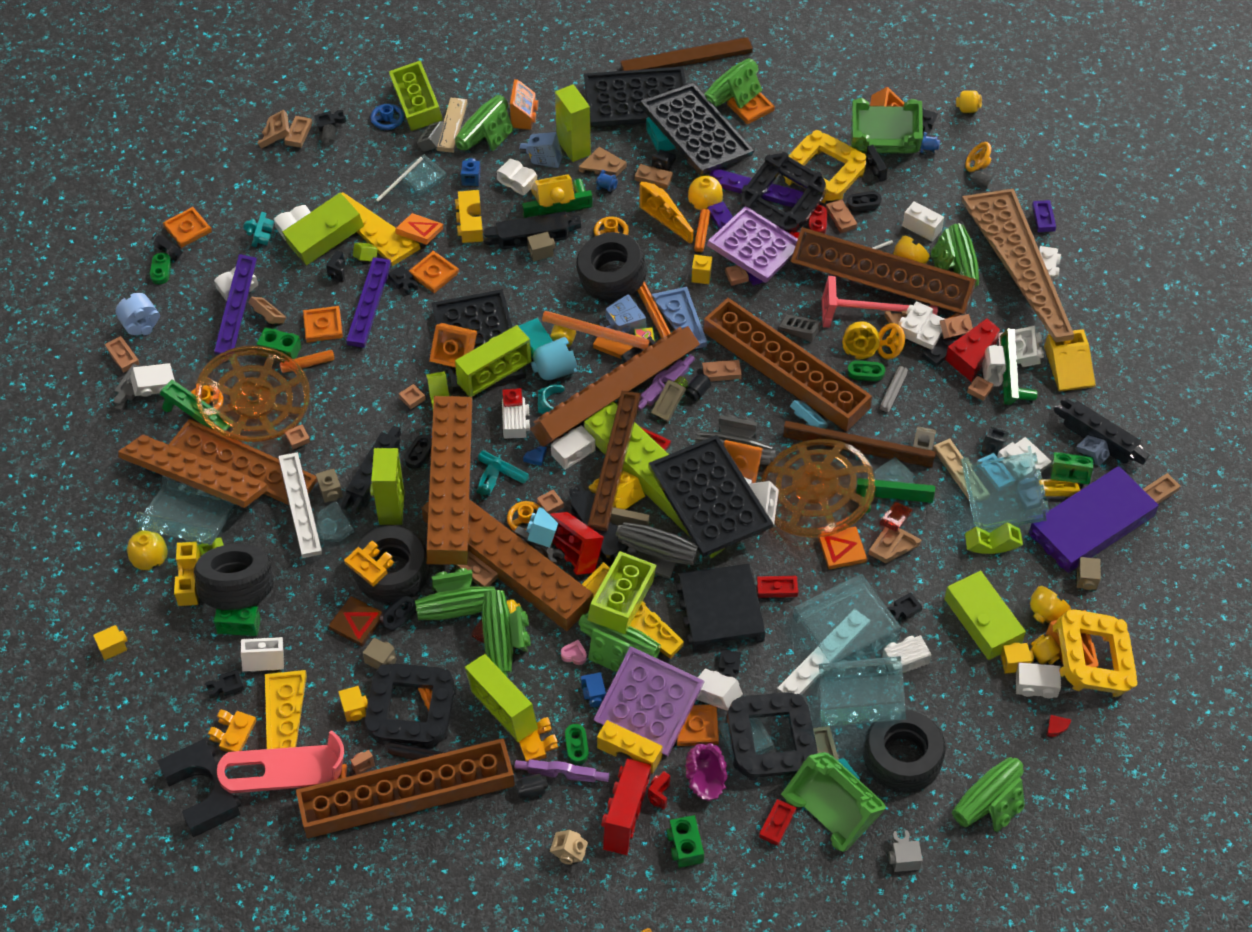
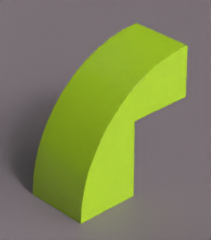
(437, 385)
(997, 541)

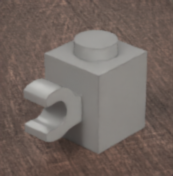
(905, 853)

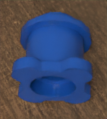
(929, 143)
(606, 181)

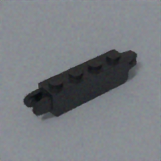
(515, 232)
(1086, 422)
(359, 487)
(581, 509)

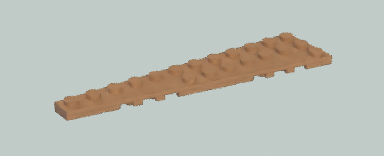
(1010, 236)

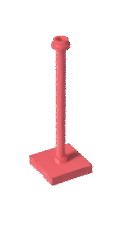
(831, 301)

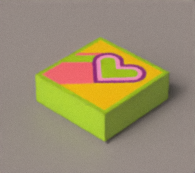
(644, 332)

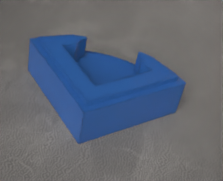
(535, 456)

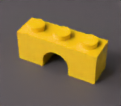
(469, 205)
(185, 587)
(618, 739)

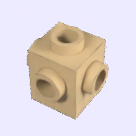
(568, 846)

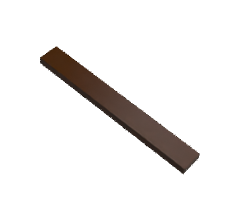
(690, 55)
(863, 444)
(614, 461)

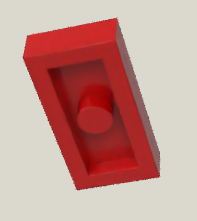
(777, 586)
(777, 822)

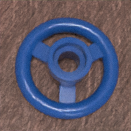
(386, 114)

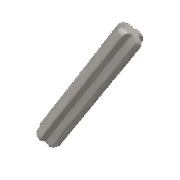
(893, 389)

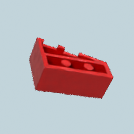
(969, 350)
(578, 542)

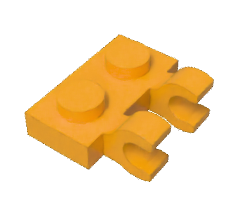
(365, 566)
(237, 733)
(532, 745)

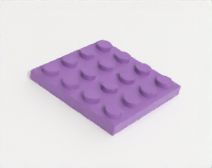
(754, 244)
(650, 698)

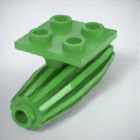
(737, 82)
(488, 121)
(956, 252)
(453, 597)
(503, 630)
(611, 647)
(994, 793)

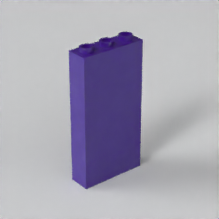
(1093, 518)

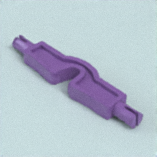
(652, 394)
(553, 768)

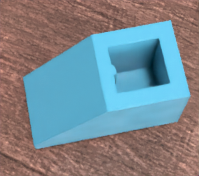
(541, 528)

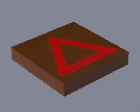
(356, 621)

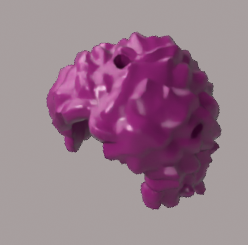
(706, 771)

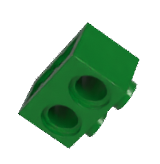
(284, 342)
(1071, 468)
(238, 621)
(690, 841)

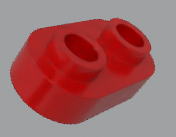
(818, 220)

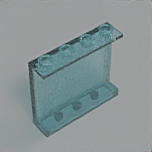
(1005, 491)
(185, 513)
(848, 621)
(862, 691)

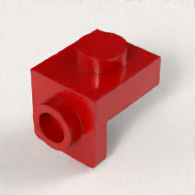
(512, 397)
(657, 788)

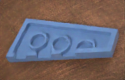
(680, 311)

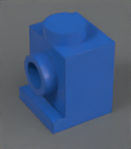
(470, 168)
(593, 689)

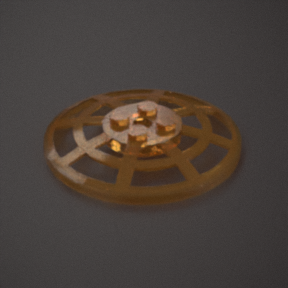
(252, 387)
(824, 490)

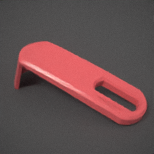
(285, 767)

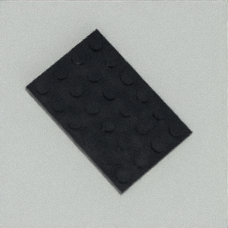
(617, 94)
(696, 128)
(479, 312)
(710, 495)

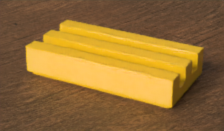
(1059, 488)

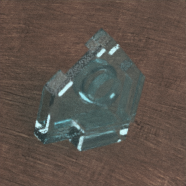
(894, 471)
(333, 524)

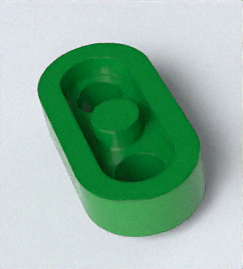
(160, 264)
(864, 370)
(578, 745)

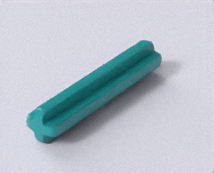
(506, 468)

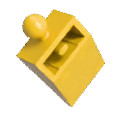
(553, 190)
(1070, 362)

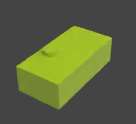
(416, 95)
(573, 123)
(323, 228)
(493, 361)
(387, 486)
(622, 592)
(984, 614)
(501, 697)

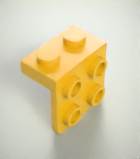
(628, 490)

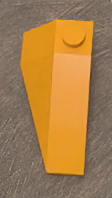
(661, 207)

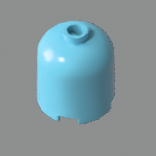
(554, 360)

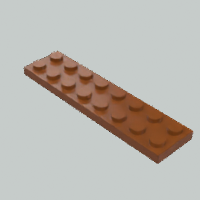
(236, 456)
(193, 471)

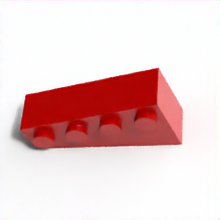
(625, 806)

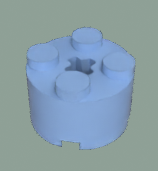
(137, 314)

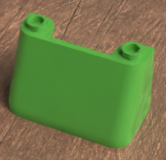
(887, 127)
(834, 798)

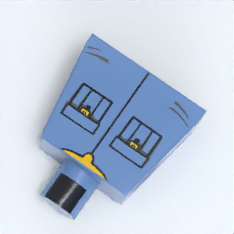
(543, 149)
(624, 316)

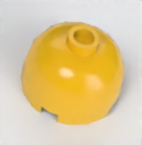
(705, 192)
(909, 250)
(860, 340)
(146, 550)
(1047, 605)

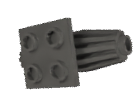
(741, 432)
(658, 547)

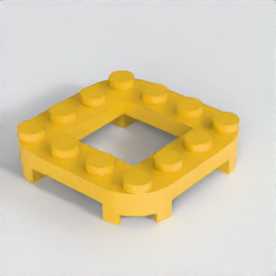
(846, 176)
(1113, 631)

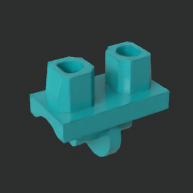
(263, 224)

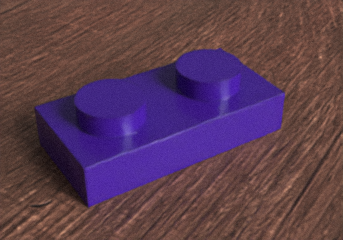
(1044, 216)

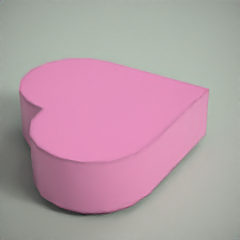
(574, 653)

